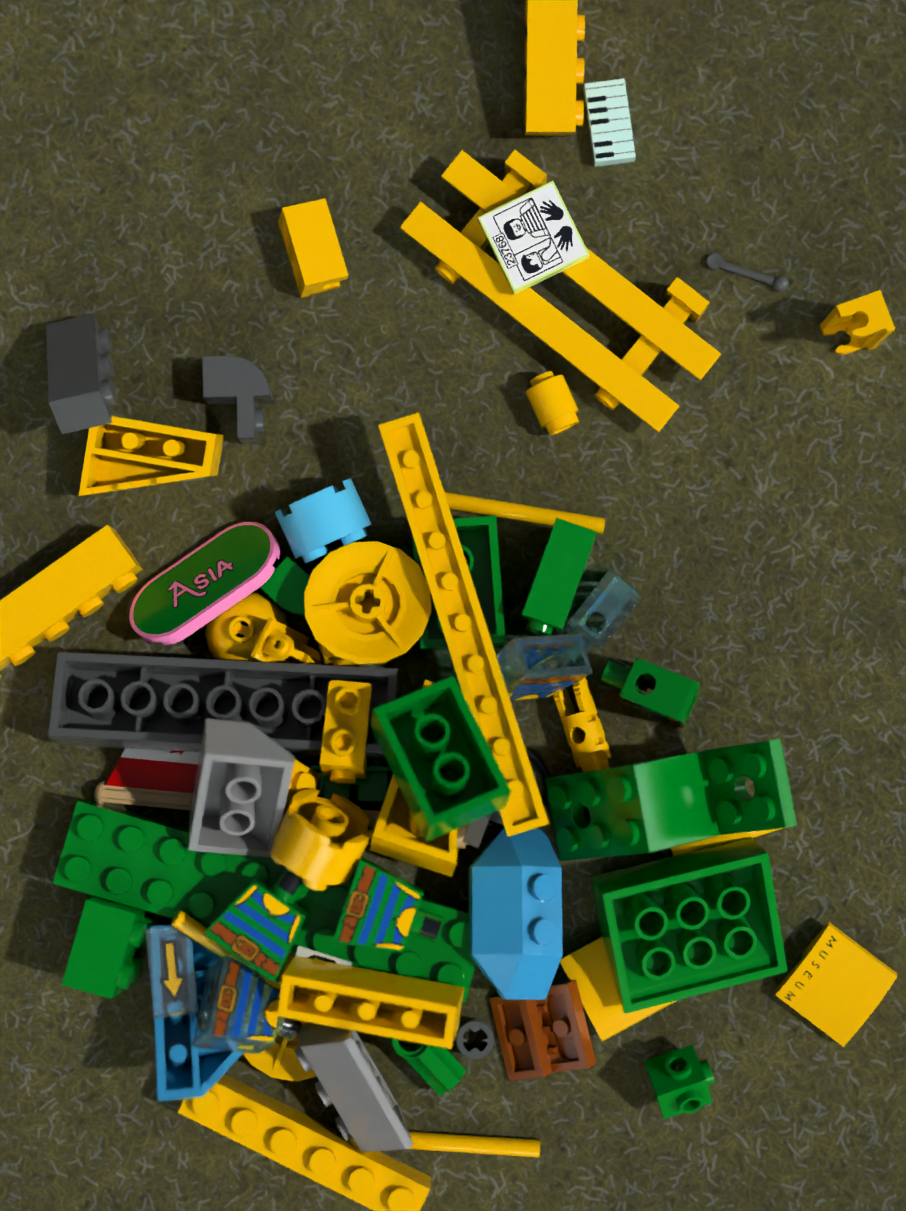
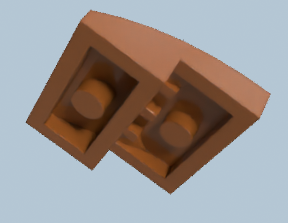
(543, 1034)

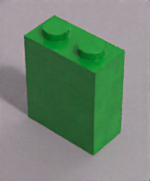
(557, 578)

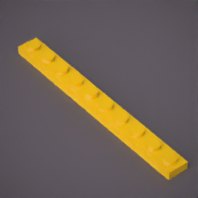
(461, 616)

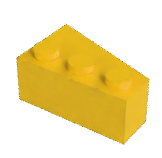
(146, 454)

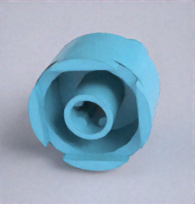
(323, 520)

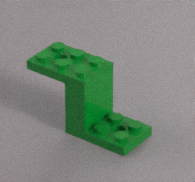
(671, 801)

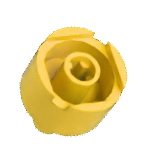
(321, 839)

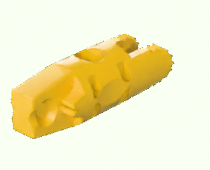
(591, 750)

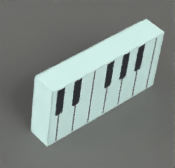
(609, 122)

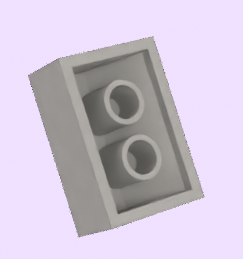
(238, 790)
(353, 1086)

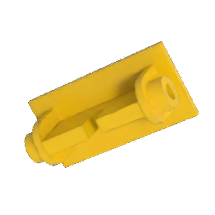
(284, 645)

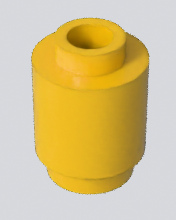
(552, 402)

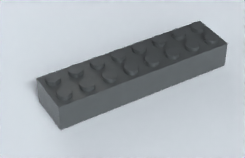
(167, 699)

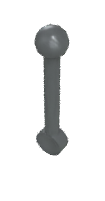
(715, 261)

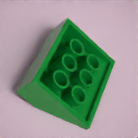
(690, 924)

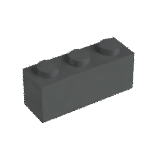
(80, 373)

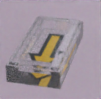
(171, 972)

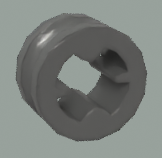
(474, 1051)

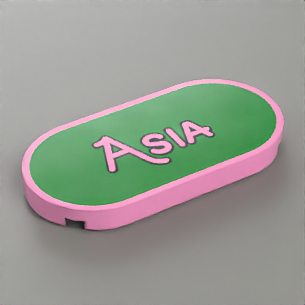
(204, 583)

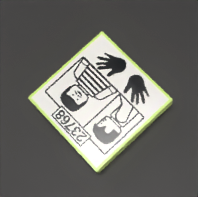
(533, 237)

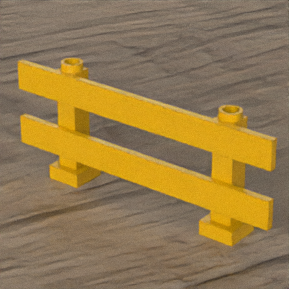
(659, 327)

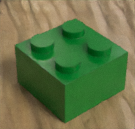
(107, 948)

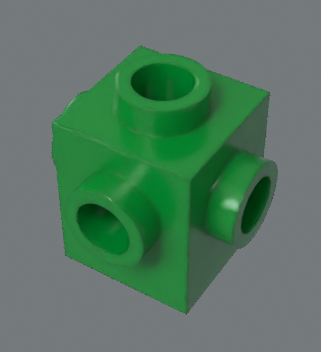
(680, 1081)

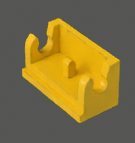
(312, 247)
(863, 319)

